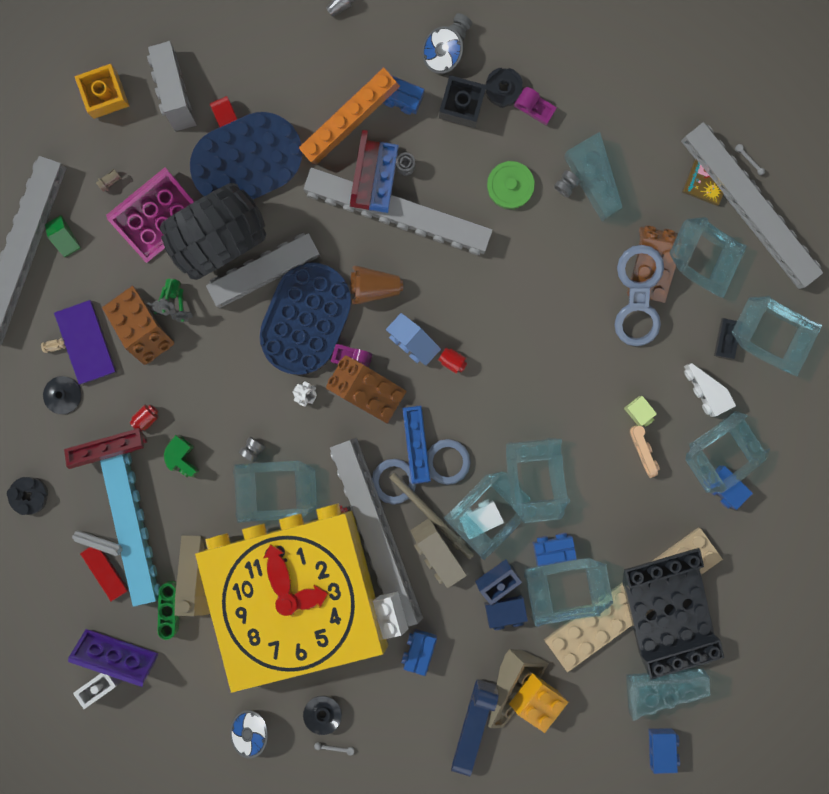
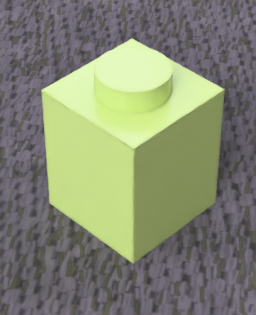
(640, 411)

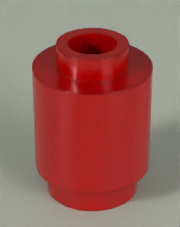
(453, 360)
(144, 417)

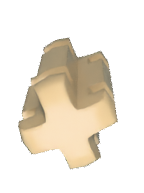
(53, 345)

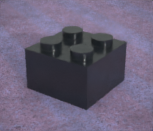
(462, 101)

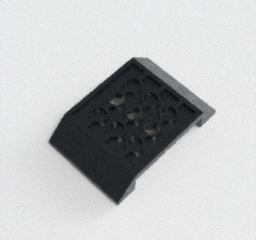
(684, 634)

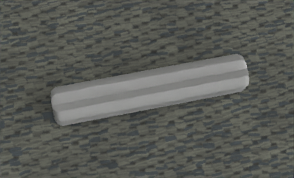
(97, 543)

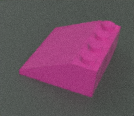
(143, 212)

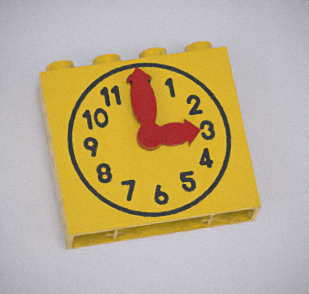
(290, 598)

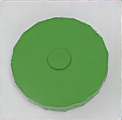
(510, 185)

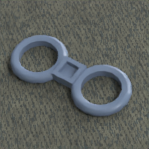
(639, 295)
(433, 474)

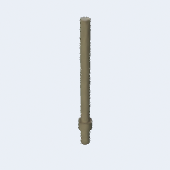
(456, 541)

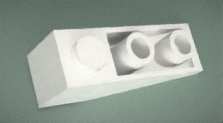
(714, 396)

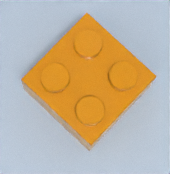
(101, 91)
(538, 703)

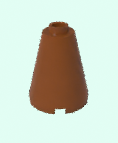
(373, 285)

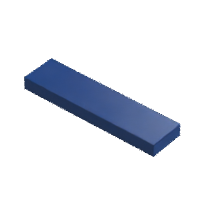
(383, 177)
(416, 445)

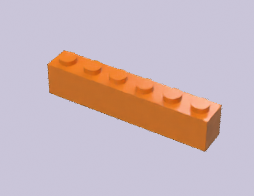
(349, 116)

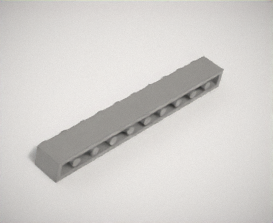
(752, 206)
(403, 213)
(26, 234)
(374, 526)

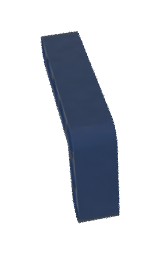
(483, 699)

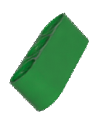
(164, 618)

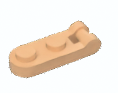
(644, 450)

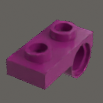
(534, 106)
(359, 355)

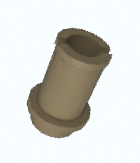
(108, 180)

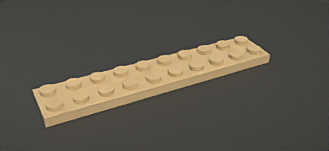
(586, 635)

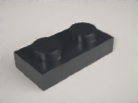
(726, 342)

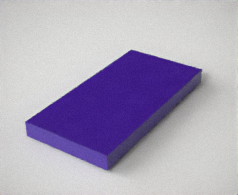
(85, 342)
(113, 657)

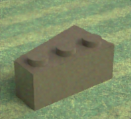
(437, 554)

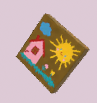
(702, 186)

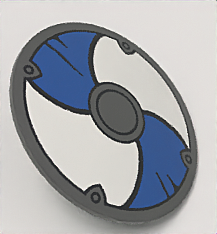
(442, 49)
(249, 734)

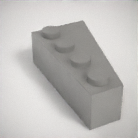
(170, 86)

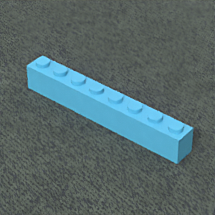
(130, 529)

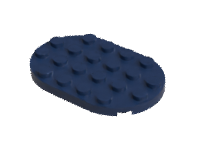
(253, 152)
(305, 318)

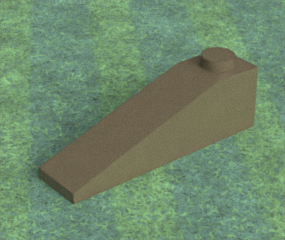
(190, 593)
(513, 673)

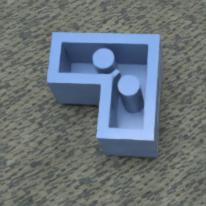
(412, 339)

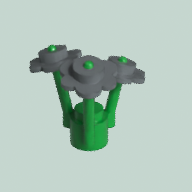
(164, 307)

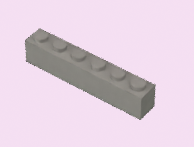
(263, 270)

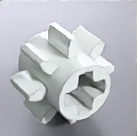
(304, 393)

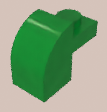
(175, 456)

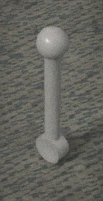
(739, 148)
(350, 750)

